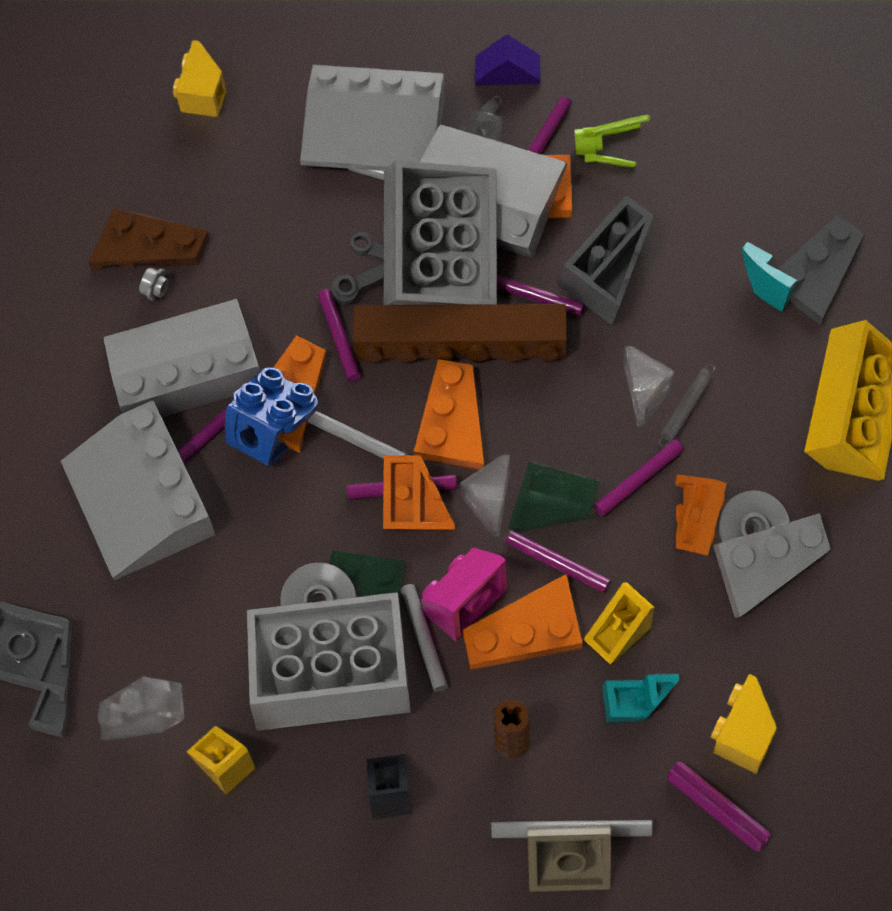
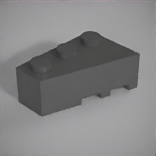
(606, 259)

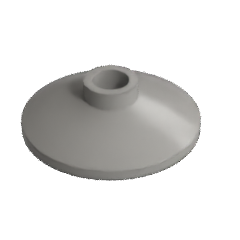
(753, 507)
(314, 580)

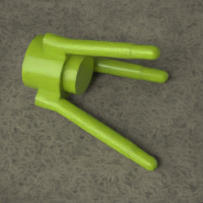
(590, 140)

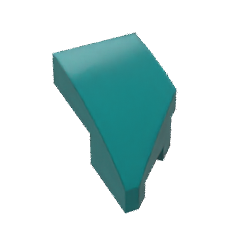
(766, 280)
(635, 698)

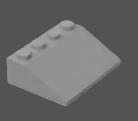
(369, 116)
(523, 183)
(439, 234)
(182, 360)
(136, 492)
(327, 661)

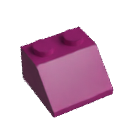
(465, 591)

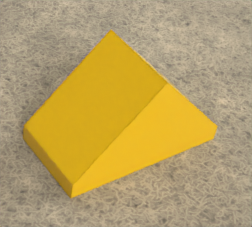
(620, 624)
(222, 758)

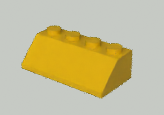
(854, 403)

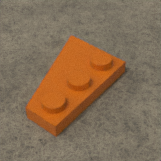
(301, 364)
(451, 418)
(526, 629)

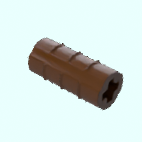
(511, 728)

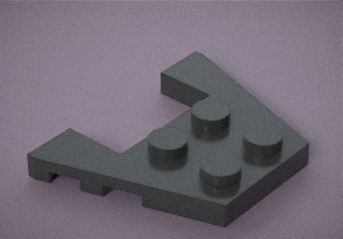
(37, 656)

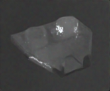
(141, 709)

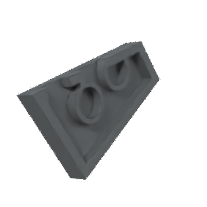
(822, 266)

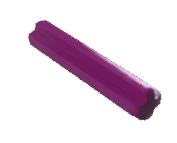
(718, 806)

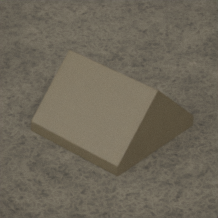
(569, 858)

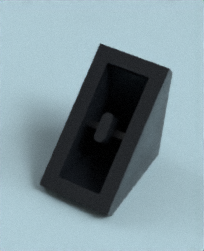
(388, 786)

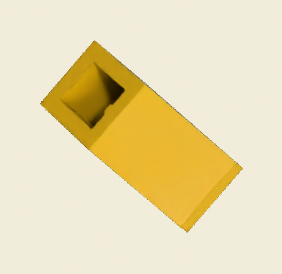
(201, 83)
(748, 729)

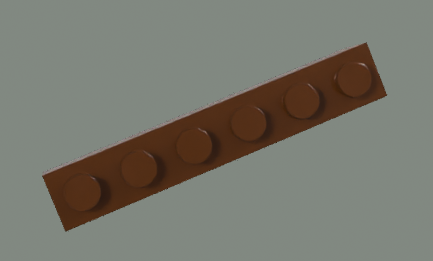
(459, 332)

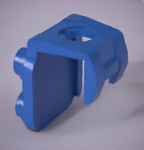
(267, 409)

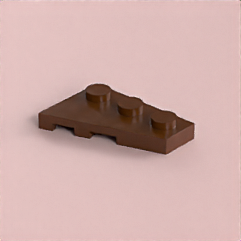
(145, 240)

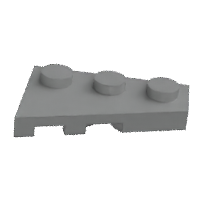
(768, 559)

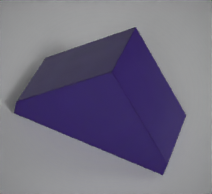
(507, 64)

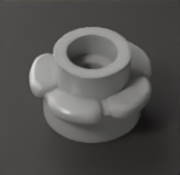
(153, 283)

